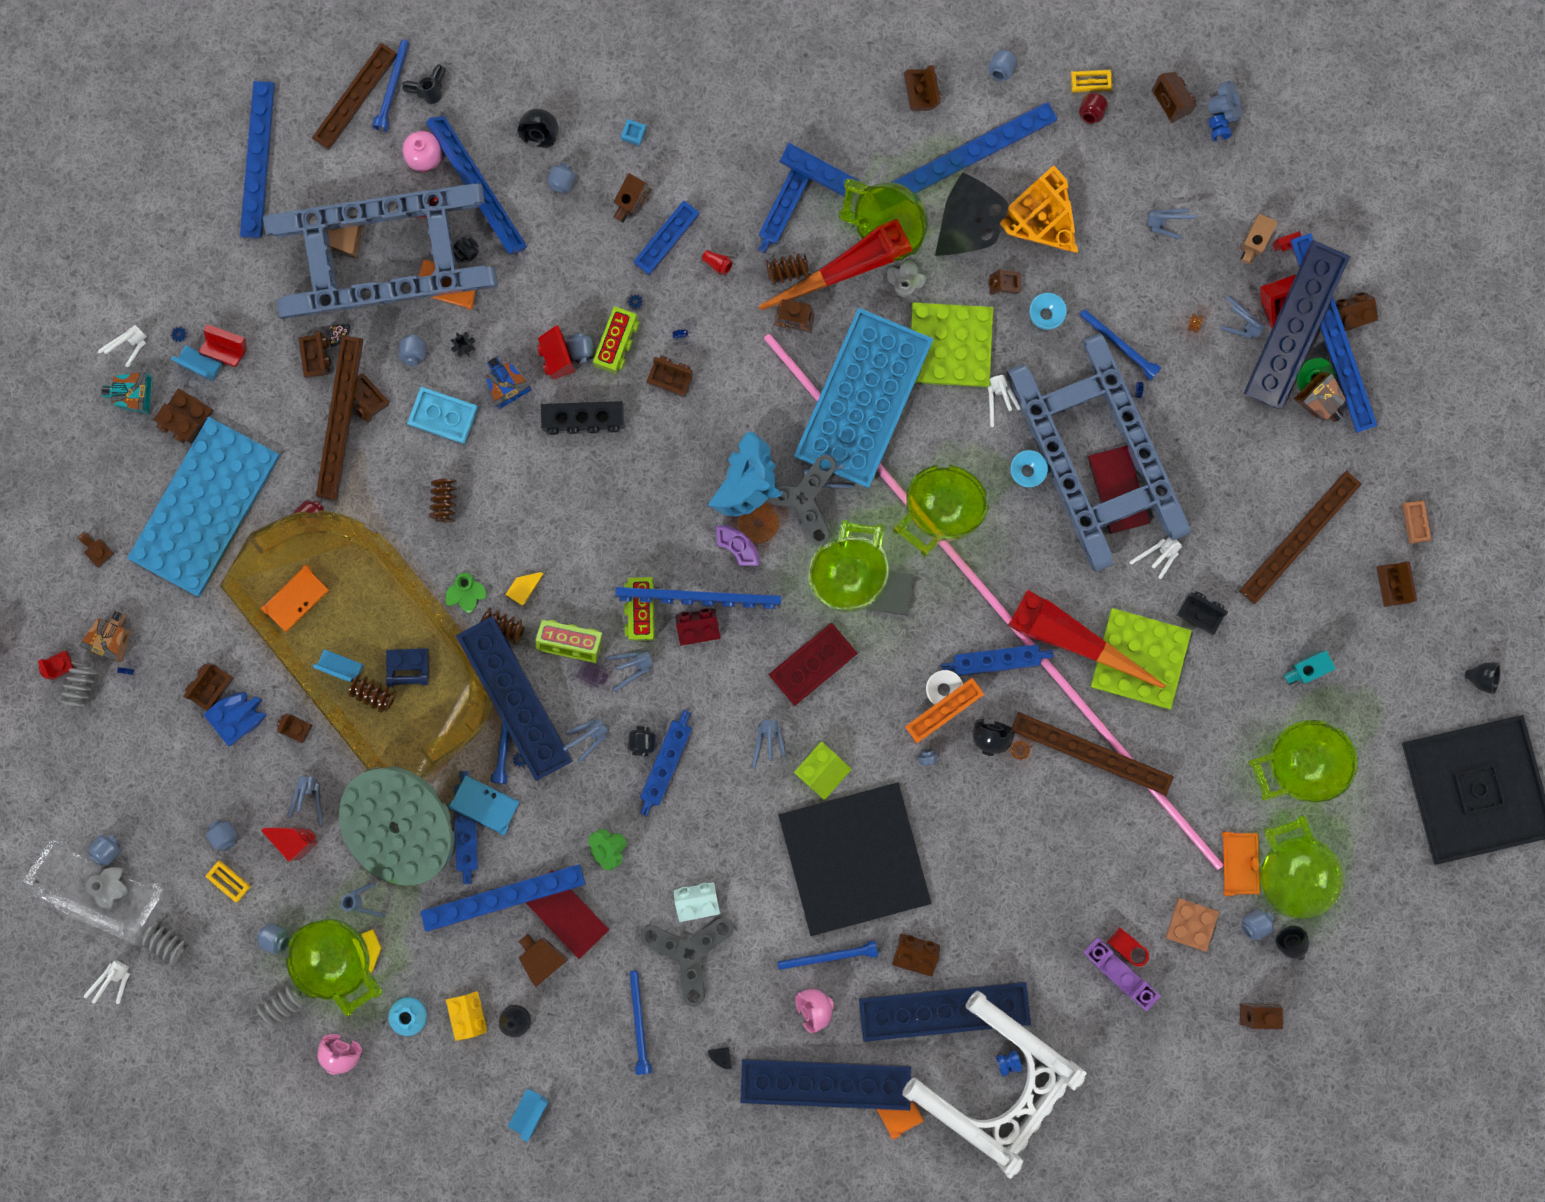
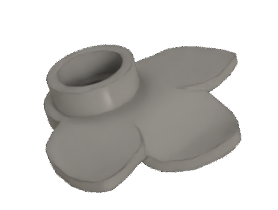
(906, 275)
(109, 887)

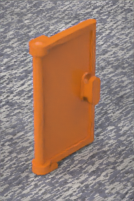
(462, 299)
(293, 596)
(1238, 866)
(900, 1120)

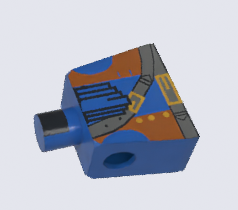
(505, 383)

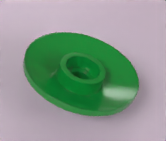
(1312, 366)

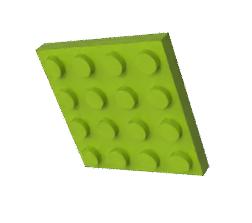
(959, 345)
(1152, 646)

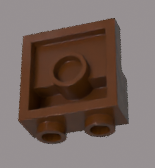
(183, 416)

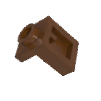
(1005, 282)
(293, 727)

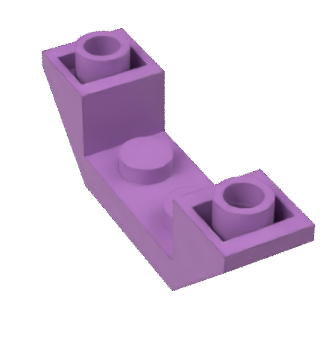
(1121, 974)

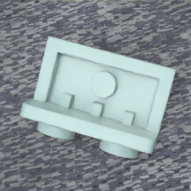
(696, 902)

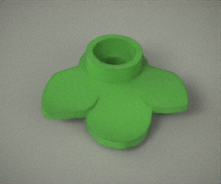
(467, 595)

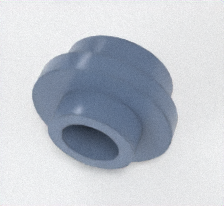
(927, 757)

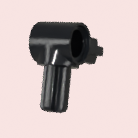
(427, 87)

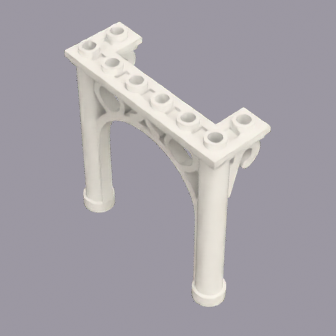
(1066, 1074)

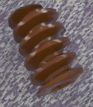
(788, 268)
(442, 500)
(509, 628)
(371, 694)

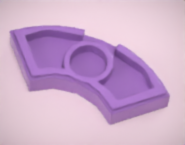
(738, 544)

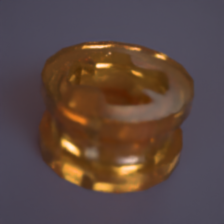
(1194, 323)
(1013, 750)

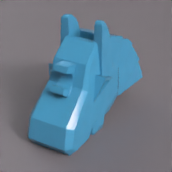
(748, 479)

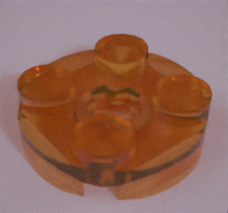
(765, 532)

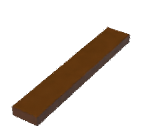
(354, 96)

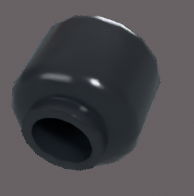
(641, 741)

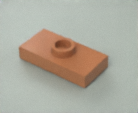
(1416, 522)

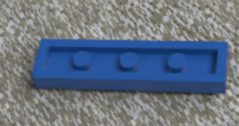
(815, 169)
(666, 238)

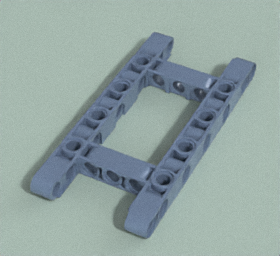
(371, 212)
(1061, 468)

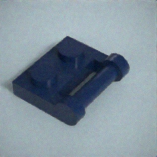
(407, 660)

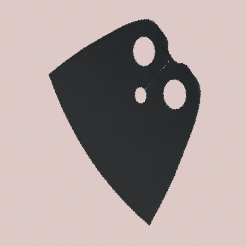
(965, 202)

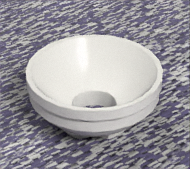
(943, 676)

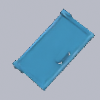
(480, 804)

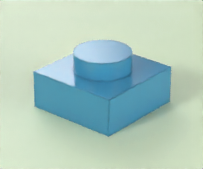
(633, 132)

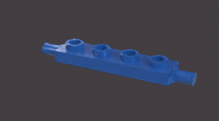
(782, 209)
(997, 660)
(665, 763)
(465, 840)

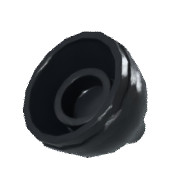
(1485, 677)
(1293, 942)
(514, 1021)

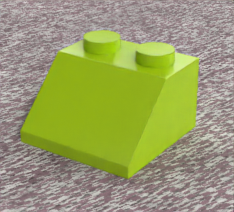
(822, 770)

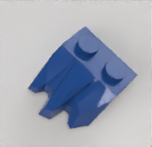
(235, 717)

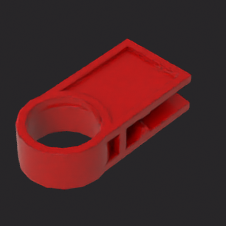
(1124, 944)

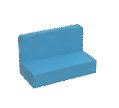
(197, 363)
(338, 666)
(528, 1114)

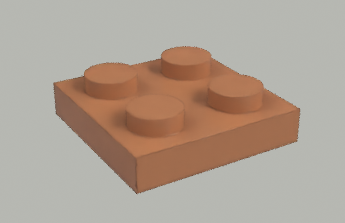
(1192, 924)

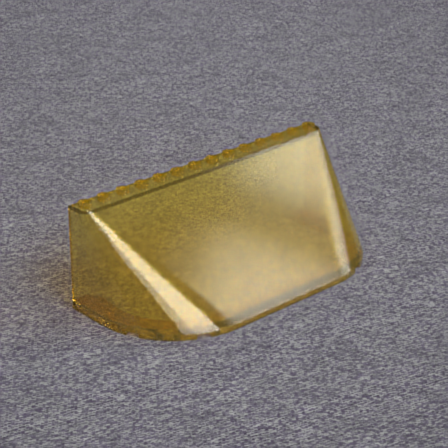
(369, 609)

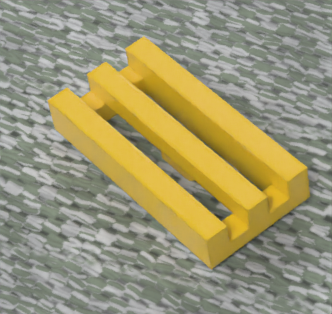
(1095, 88)
(242, 892)

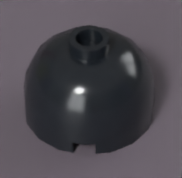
(535, 126)
(992, 737)

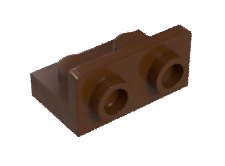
(368, 399)

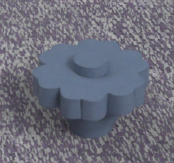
(1227, 102)

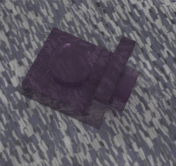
(593, 674)

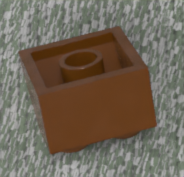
(1173, 96)

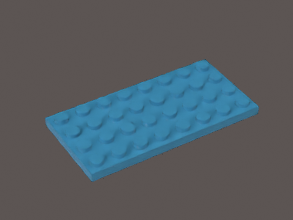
(864, 396)
(203, 506)

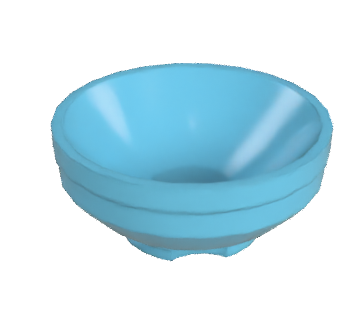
(1049, 301)
(1038, 464)
(415, 1009)

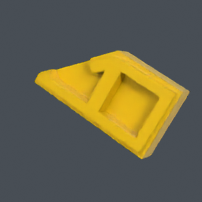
(523, 587)
(374, 947)

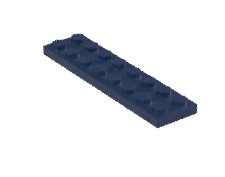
(1296, 324)
(514, 698)
(938, 1011)
(824, 1084)

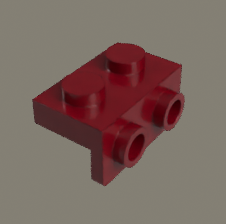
(697, 626)

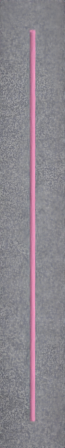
(1006, 617)

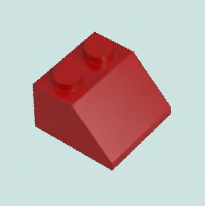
(1273, 297)
(554, 349)
(291, 841)

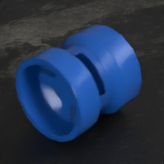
(1219, 127)
(1009, 1063)

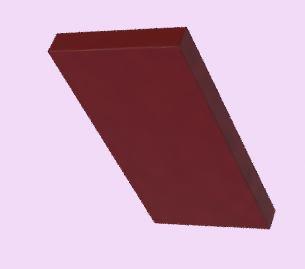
(1114, 477)
(813, 664)
(570, 920)

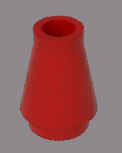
(719, 262)

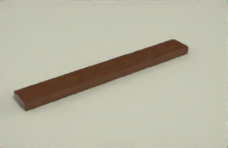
(339, 417)
(1300, 537)
(1092, 753)

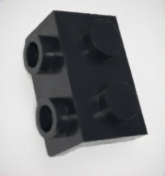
(1202, 612)

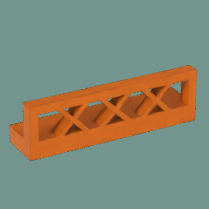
(944, 710)

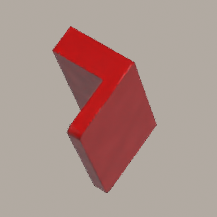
(223, 346)

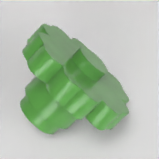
(607, 848)

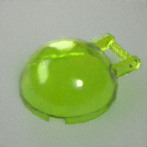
(882, 204)
(943, 506)
(850, 570)
(1309, 763)
(1300, 873)
(331, 962)

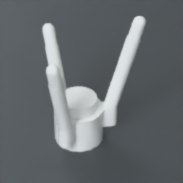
(134, 336)
(1000, 387)
(1168, 549)
(114, 972)

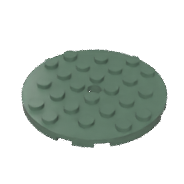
(402, 797)

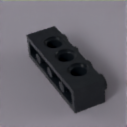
(551, 413)

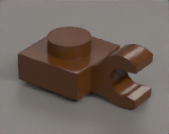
(97, 551)

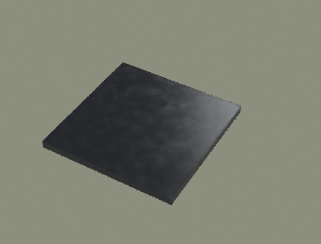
(1477, 789)
(854, 859)

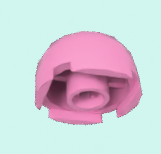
(422, 151)
(815, 1008)
(335, 1054)

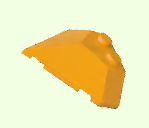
(1043, 213)

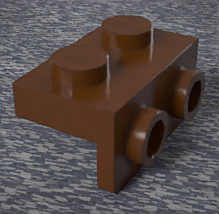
(922, 89)
(1357, 310)
(314, 355)
(670, 376)
(1396, 584)
(208, 686)
(916, 954)

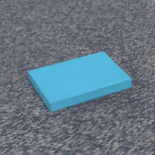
(442, 415)

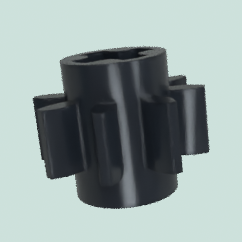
(466, 249)
(465, 349)

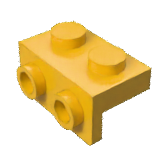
(466, 1016)

